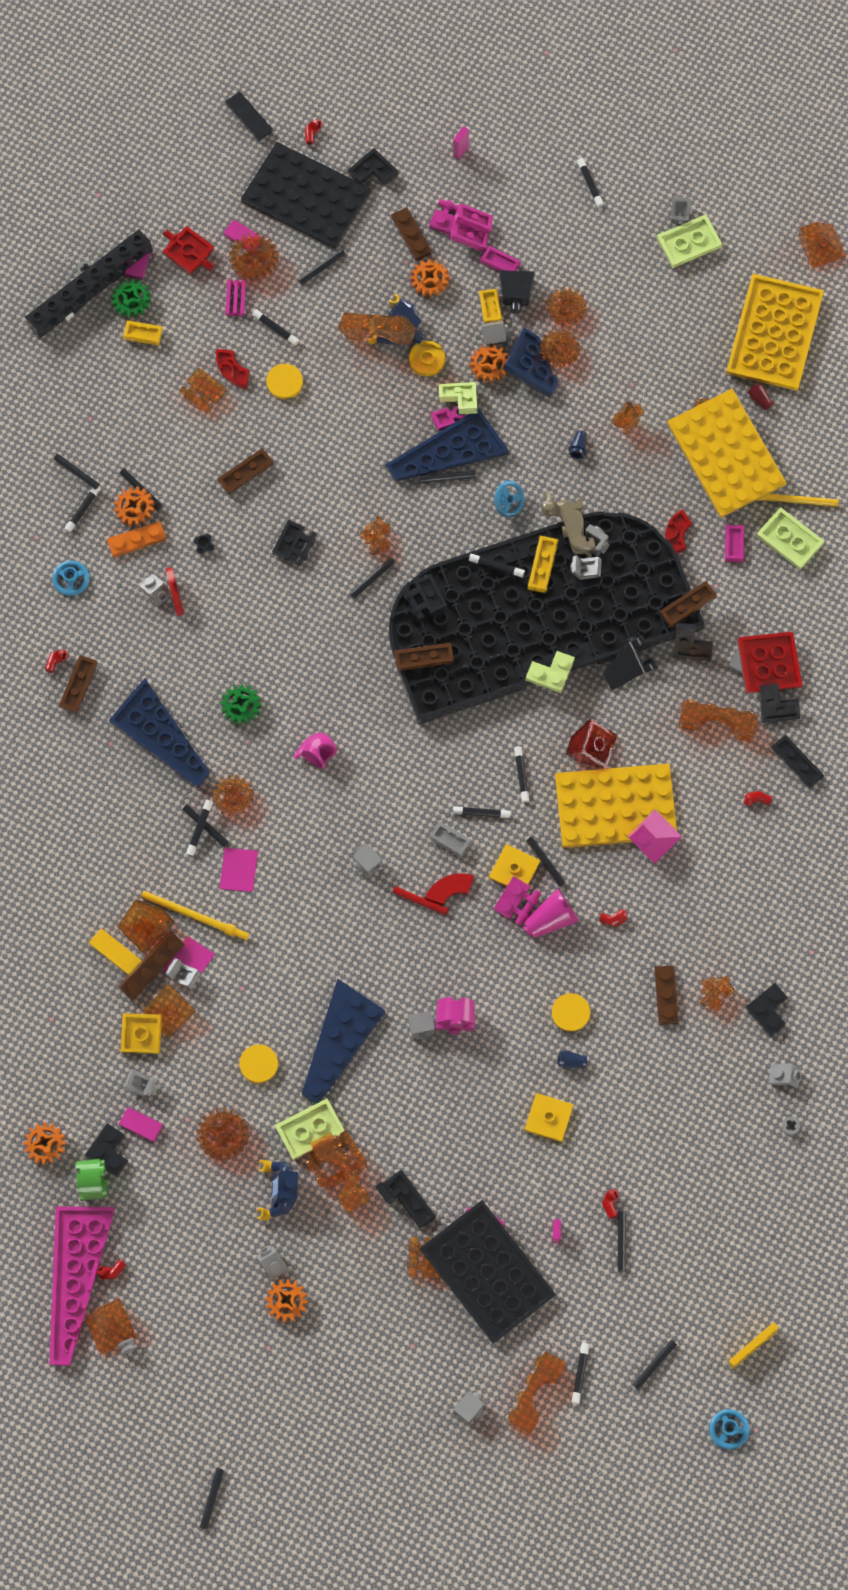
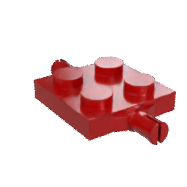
(188, 250)

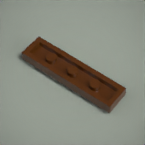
(150, 965)

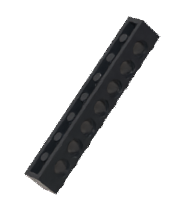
(88, 284)

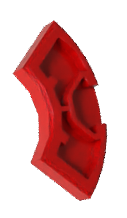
(231, 369)
(676, 530)
(174, 591)
(449, 886)

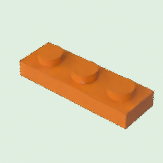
(136, 539)

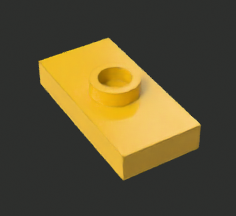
(490, 305)
(143, 333)

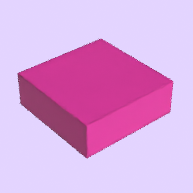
(556, 1231)

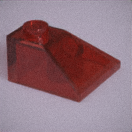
(592, 744)

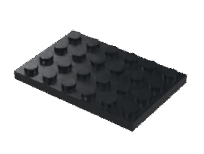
(306, 195)
(487, 1272)

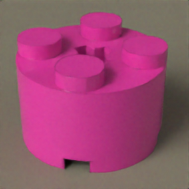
(455, 1015)

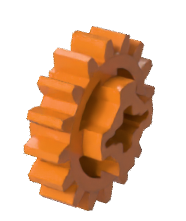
(429, 270)
(488, 365)
(140, 502)
(37, 1146)
(279, 1306)

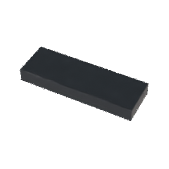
(249, 116)
(797, 761)
(411, 1200)

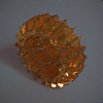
(237, 259)
(226, 1125)

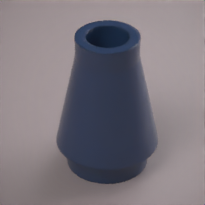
(578, 445)
(569, 1059)

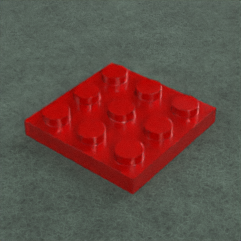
(769, 661)

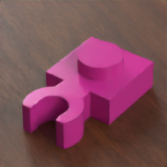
(444, 417)

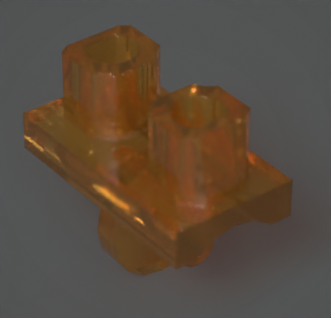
(628, 417)
(373, 533)
(721, 985)

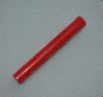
(421, 901)

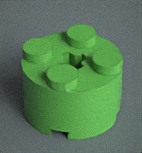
(90, 1179)

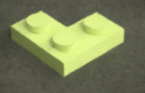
(463, 393)
(554, 676)

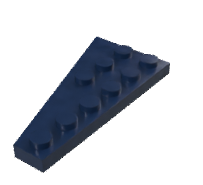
(459, 444)
(154, 729)
(344, 1031)

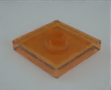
(172, 1007)

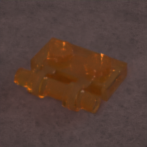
(207, 386)
(427, 1270)

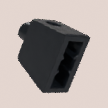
(516, 288)

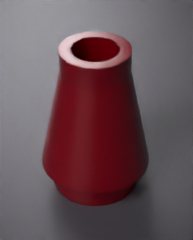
(760, 396)

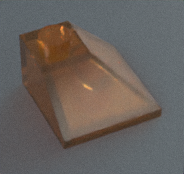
(820, 244)
(145, 924)
(110, 1326)

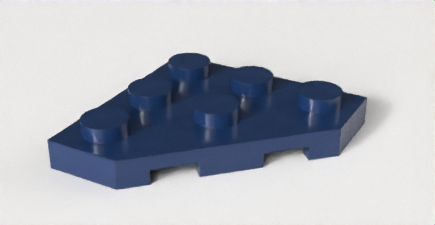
(528, 363)

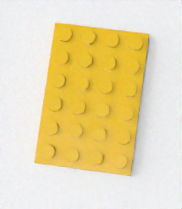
(775, 332)
(726, 453)
(611, 802)

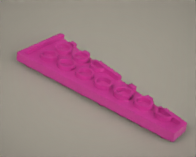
(77, 1256)

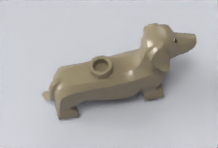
(573, 522)

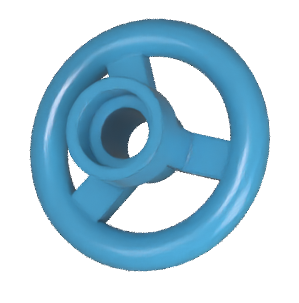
(504, 498)
(67, 572)
(729, 1422)

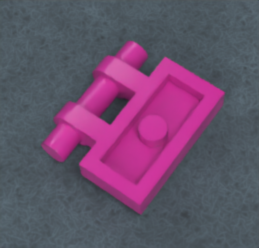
(443, 220)
(512, 897)

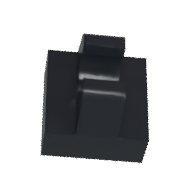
(383, 1189)

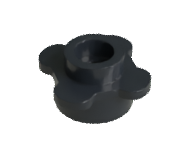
(203, 539)

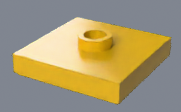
(514, 863)
(141, 1033)
(549, 1117)

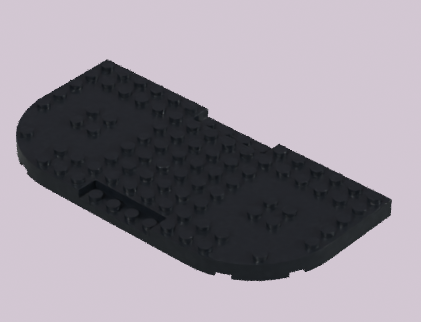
(503, 626)

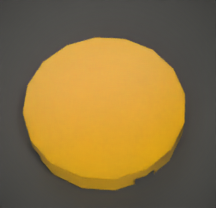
(427, 358)
(284, 381)
(570, 1012)
(258, 1063)

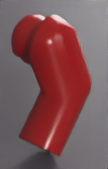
(311, 129)
(55, 658)
(754, 796)
(614, 920)
(609, 1202)
(111, 1272)

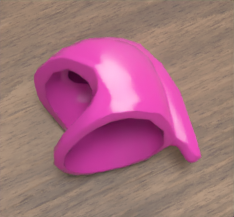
(317, 749)

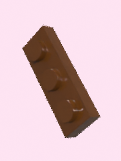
(411, 234)
(245, 471)
(688, 604)
(424, 656)
(78, 684)
(666, 995)

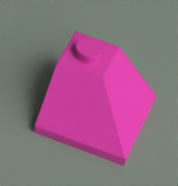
(654, 836)

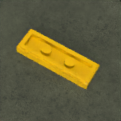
(543, 564)
(114, 951)
(753, 1345)

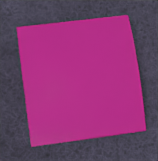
(471, 227)

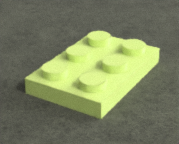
(689, 241)
(790, 538)
(308, 1126)

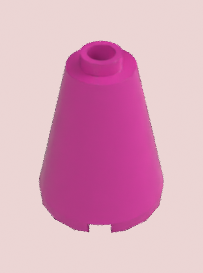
(550, 916)

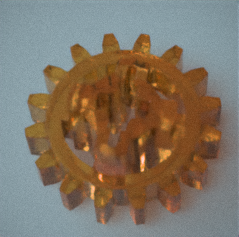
(559, 310)
(569, 348)
(235, 788)

